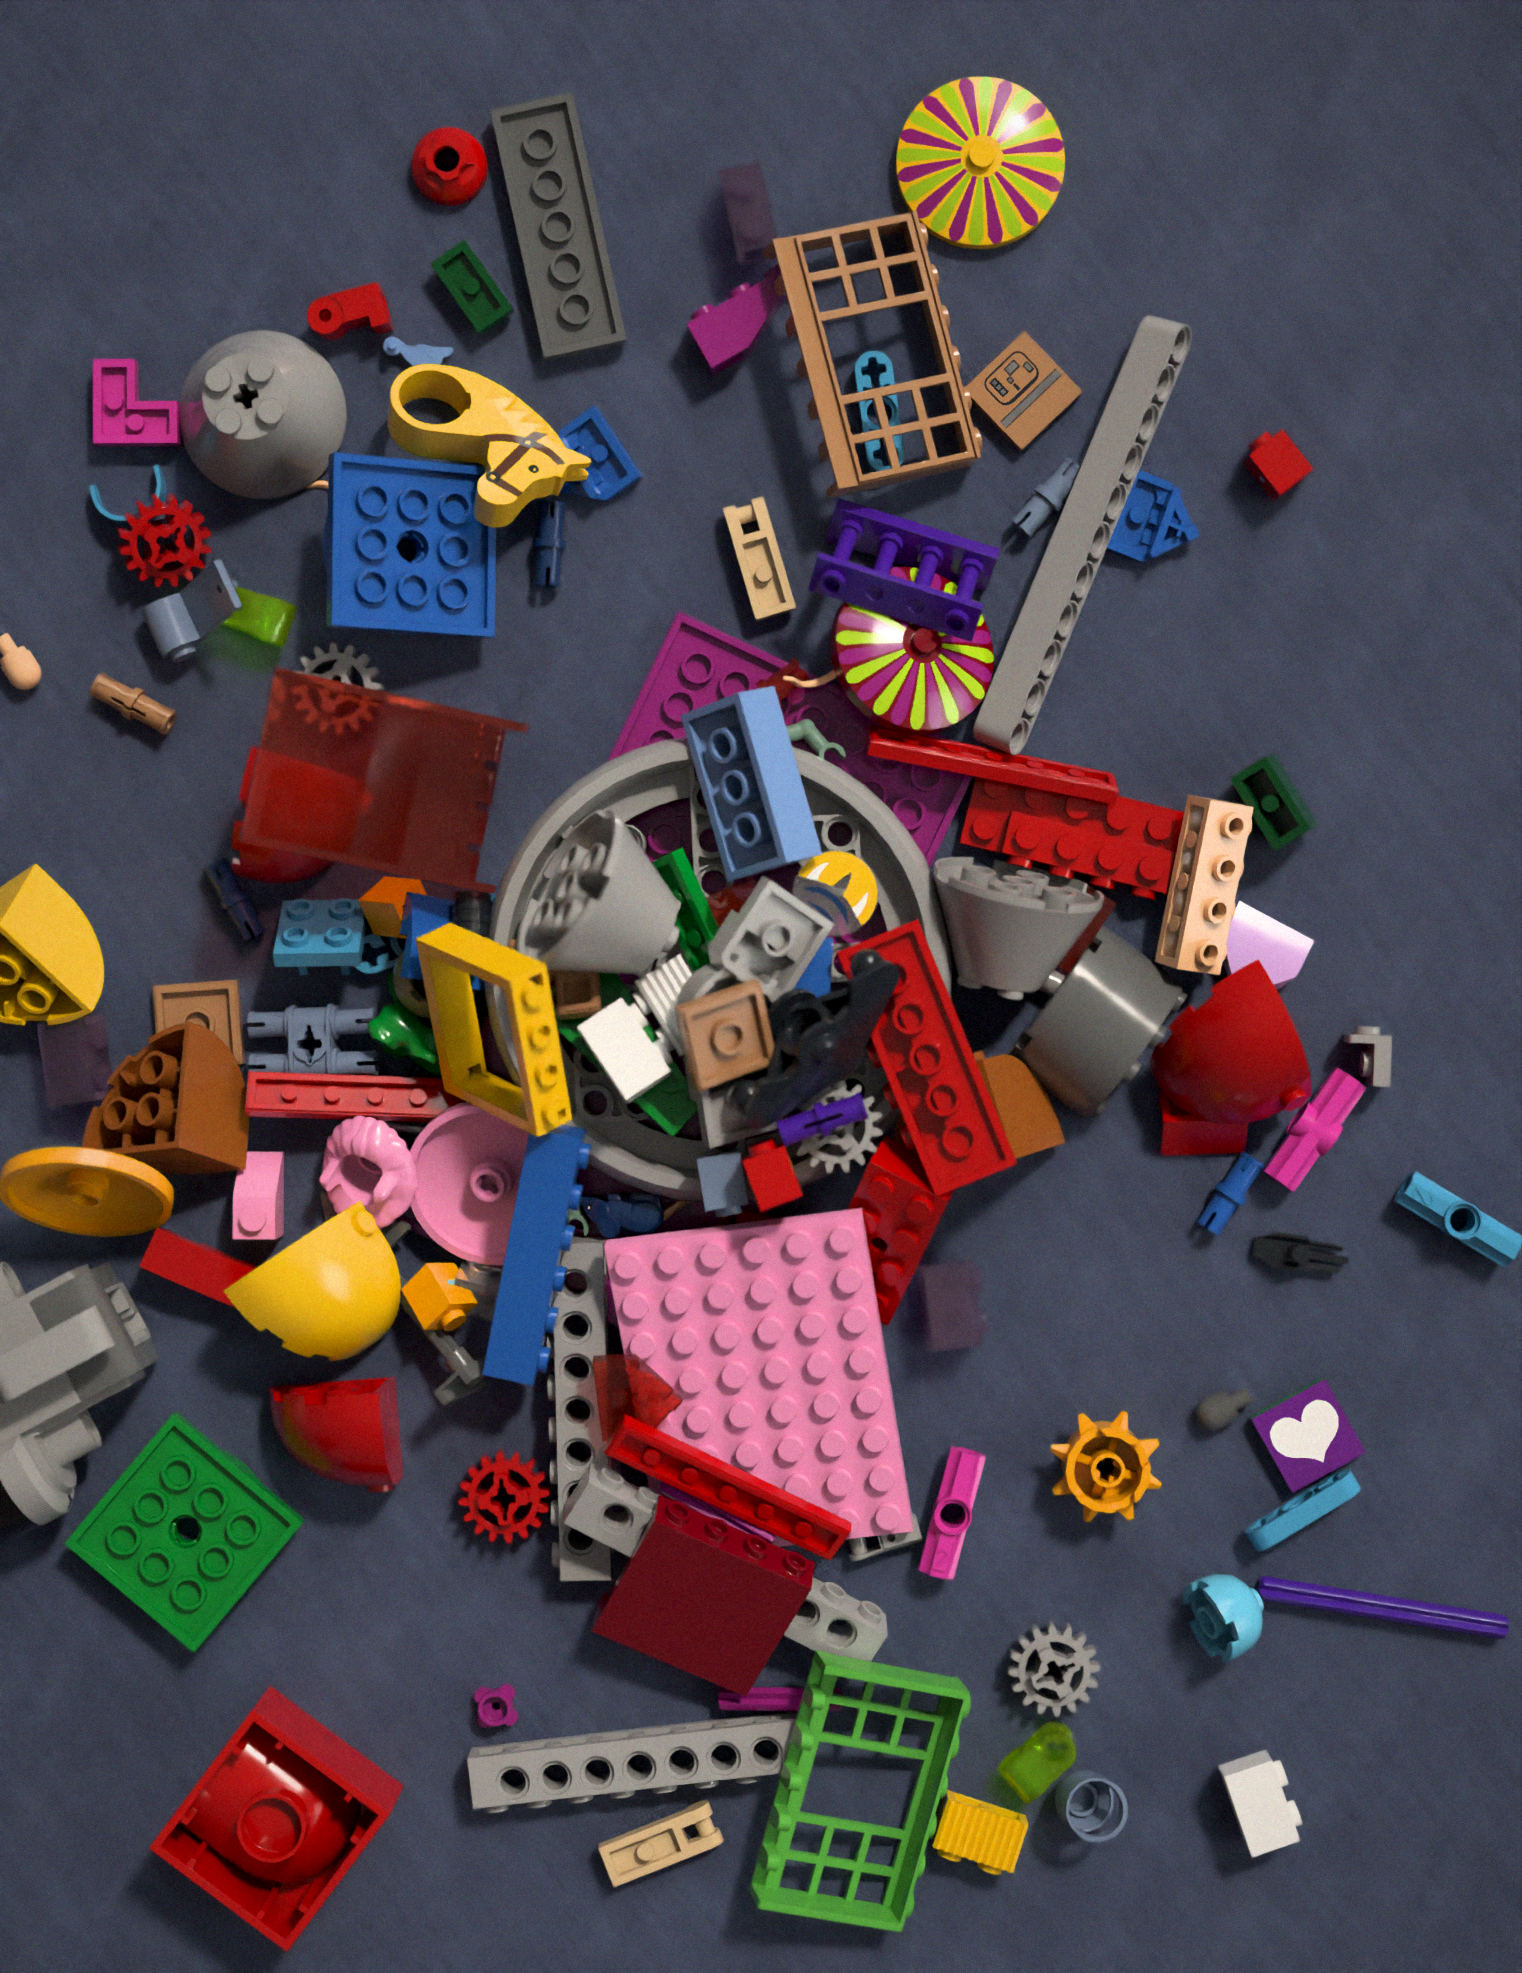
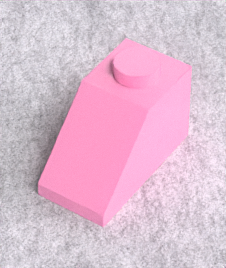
(259, 1197)

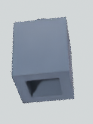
(723, 1182)

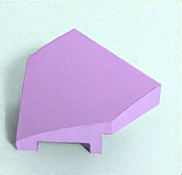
(1263, 938)

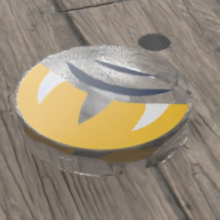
(839, 889)

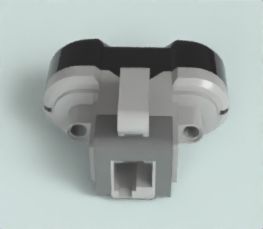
(57, 1358)

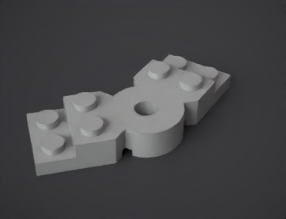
(766, 942)

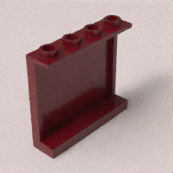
(704, 1596)

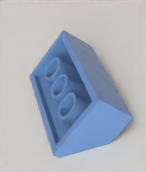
(751, 783)

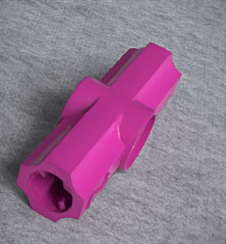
(1314, 1129)
(946, 1538)

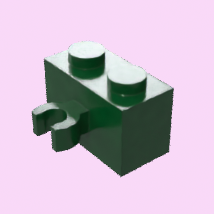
(1275, 800)

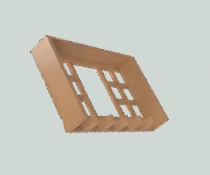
(819, 369)

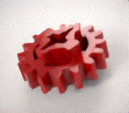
(157, 555)
(486, 1498)

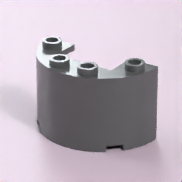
(1099, 1023)

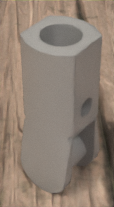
(887, 1542)

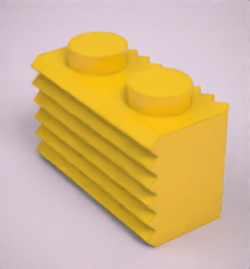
(979, 1833)

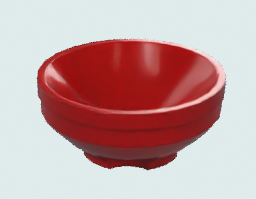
(459, 184)

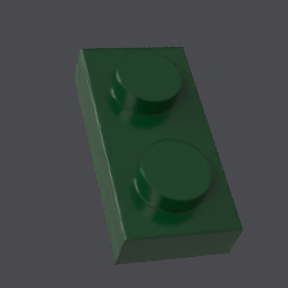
(472, 287)

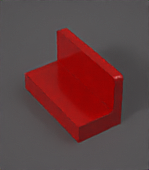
(1193, 1135)

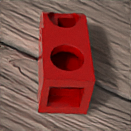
(349, 310)

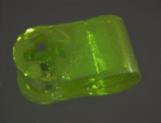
(263, 617)
(1033, 1766)

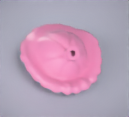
(370, 1166)

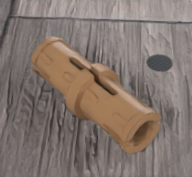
(133, 703)

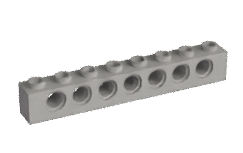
(587, 1256)
(812, 1624)
(615, 1748)

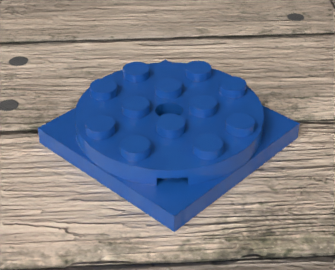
(453, 574)

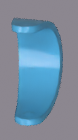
(160, 492)

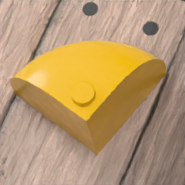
(46, 953)
(327, 1290)

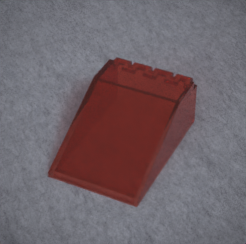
(374, 779)

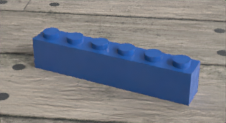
(534, 1254)

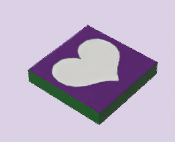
(1307, 1434)

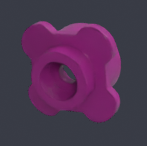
(487, 1714)

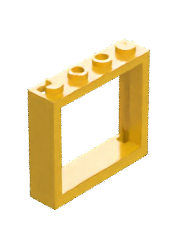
(446, 961)

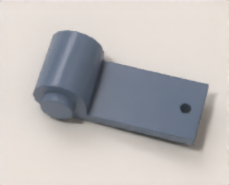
(193, 614)

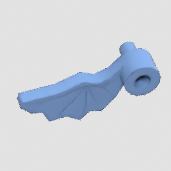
(418, 354)

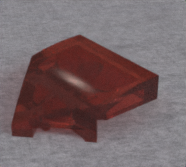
(630, 1388)

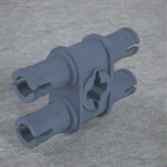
(323, 1024)

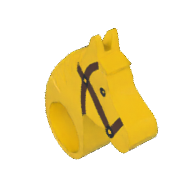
(494, 429)

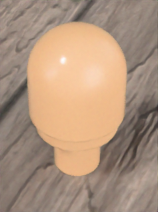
(19, 664)

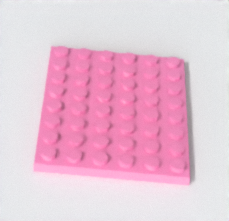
(774, 1356)

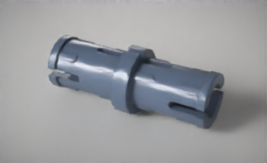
(1046, 499)

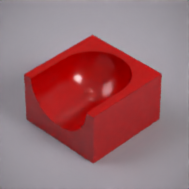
(278, 1818)

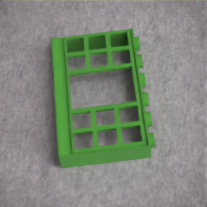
(920, 1817)

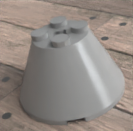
(262, 414)
(600, 904)
(1010, 922)

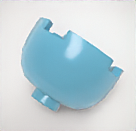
(1225, 1615)

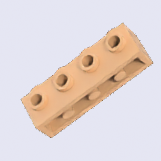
(1204, 885)

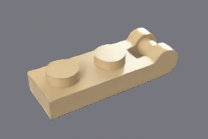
(760, 560)
(659, 1844)

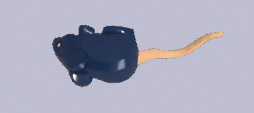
(632, 1215)

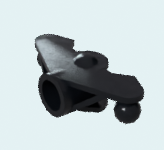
(817, 1040)

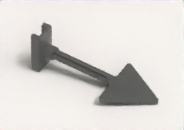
(466, 1372)

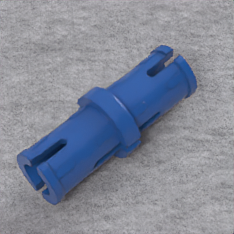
(1230, 1193)

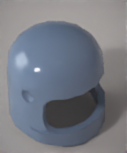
(1088, 1810)

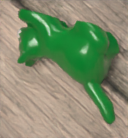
(404, 1034)

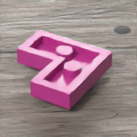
(119, 414)

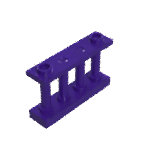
(911, 545)

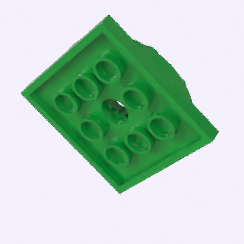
(137, 1541)

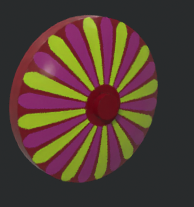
(906, 672)

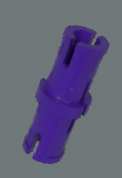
(794, 1131)

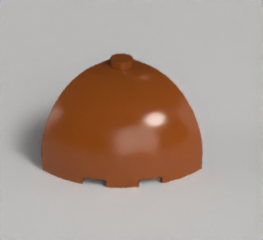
(1019, 1102)
(175, 1106)

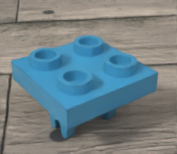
(320, 934)

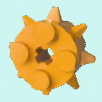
(1116, 1488)

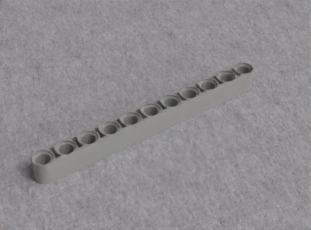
(1082, 534)

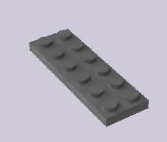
(558, 226)

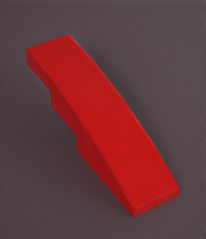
(194, 1264)

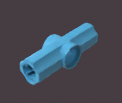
(1480, 1232)

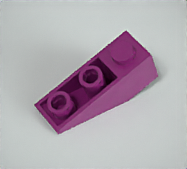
(735, 327)

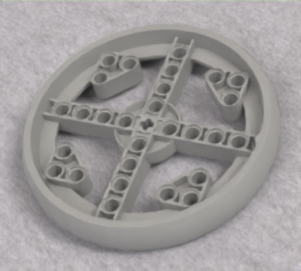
(654, 778)

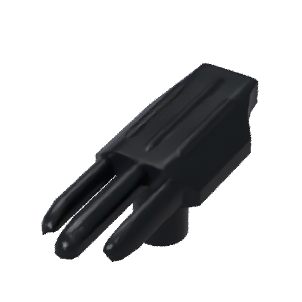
(1292, 1252)

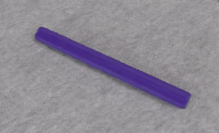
(1383, 1607)

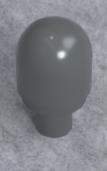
(1221, 1408)

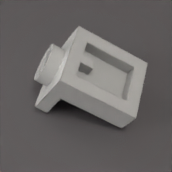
(1376, 1062)

